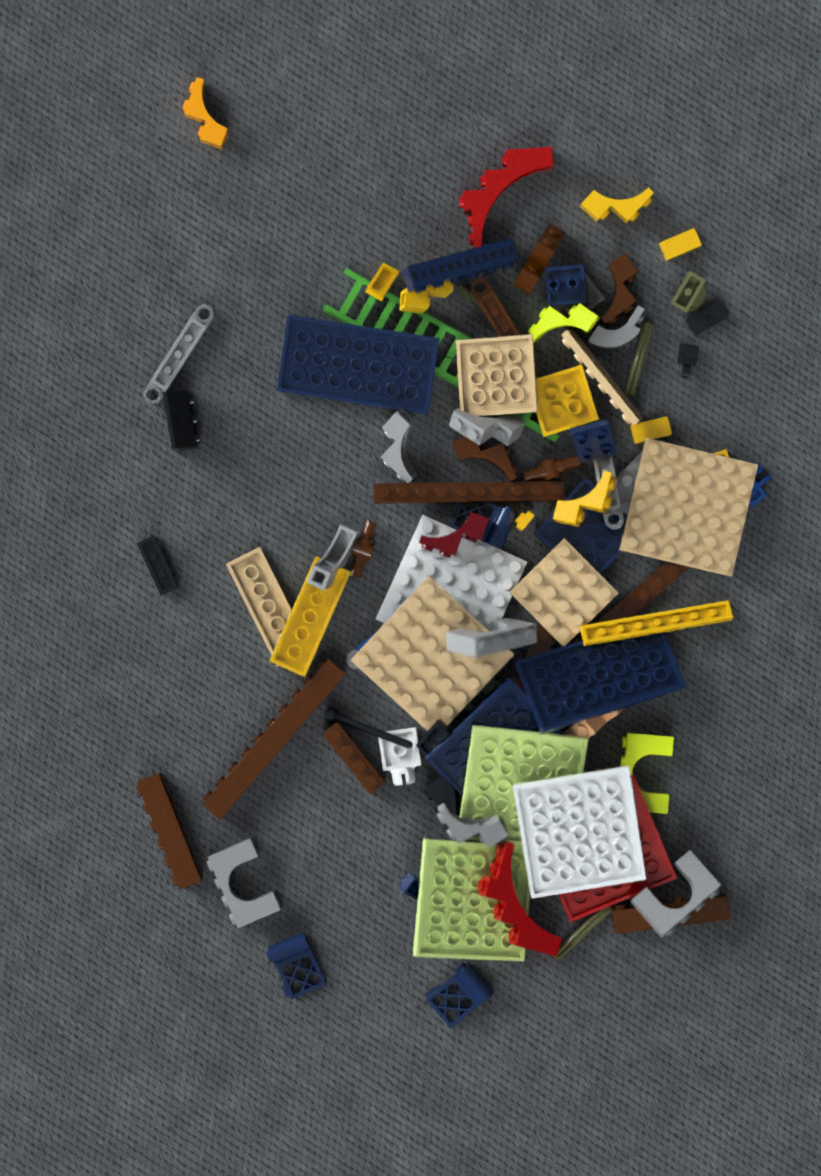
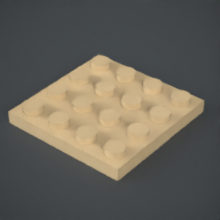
(497, 375)
(563, 592)

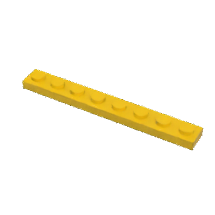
(656, 623)

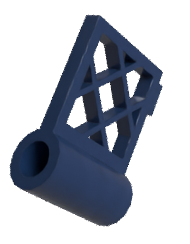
(498, 525)
(286, 953)
(472, 985)

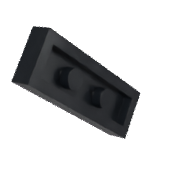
(157, 565)

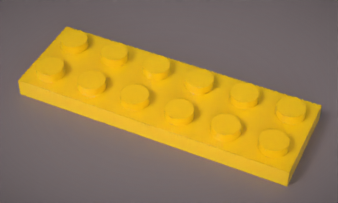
(307, 623)

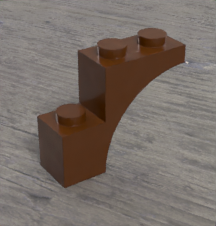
(539, 258)
(622, 272)
(496, 455)

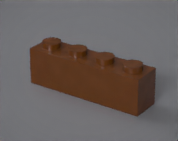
(354, 758)

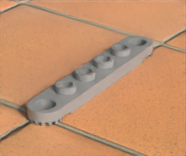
(178, 354)
(606, 464)

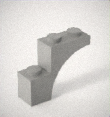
(480, 429)
(396, 457)
(335, 557)
(489, 829)

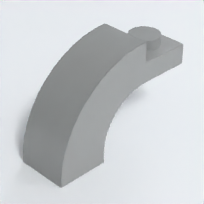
(617, 338)

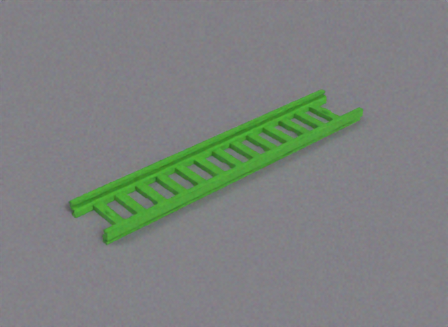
(427, 318)

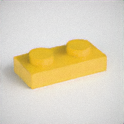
(523, 520)

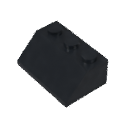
(181, 420)

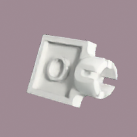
(400, 759)

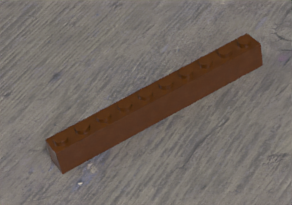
(273, 740)

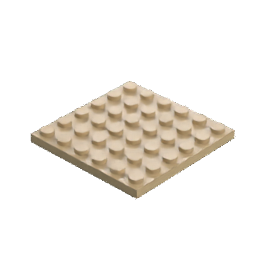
(688, 507)
(412, 658)

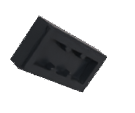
(706, 318)
(434, 737)

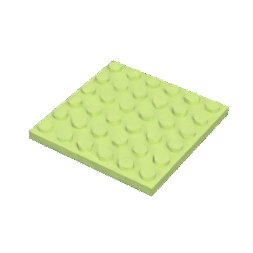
(512, 757)
(452, 914)

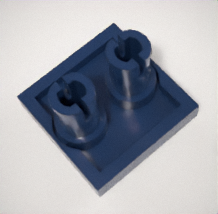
(566, 285)
(593, 440)

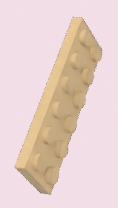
(597, 371)
(261, 594)

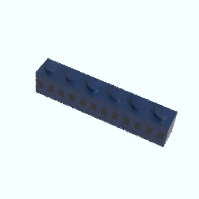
(460, 265)

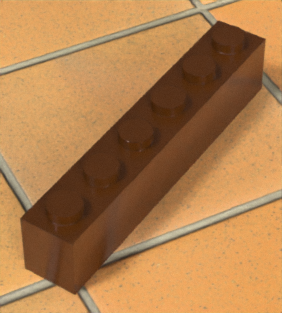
(170, 832)
(630, 920)

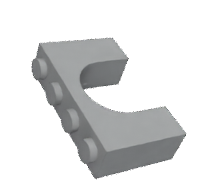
(505, 635)
(242, 910)
(665, 919)

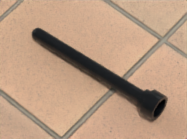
(334, 716)

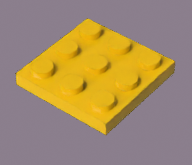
(564, 401)

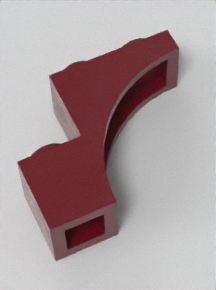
(448, 545)

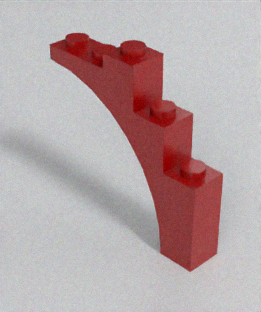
(518, 165)
(509, 910)

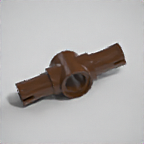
(551, 468)
(363, 549)

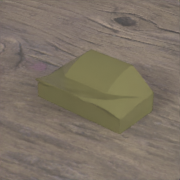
(690, 294)

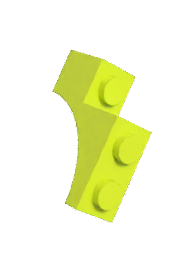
(550, 319)

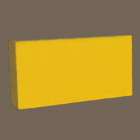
(680, 244)
(382, 281)
(651, 429)

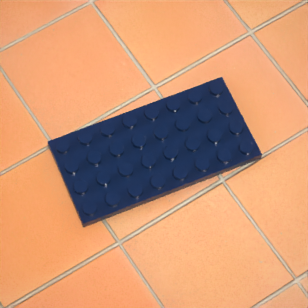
(358, 364)
(597, 679)

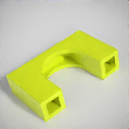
(640, 745)

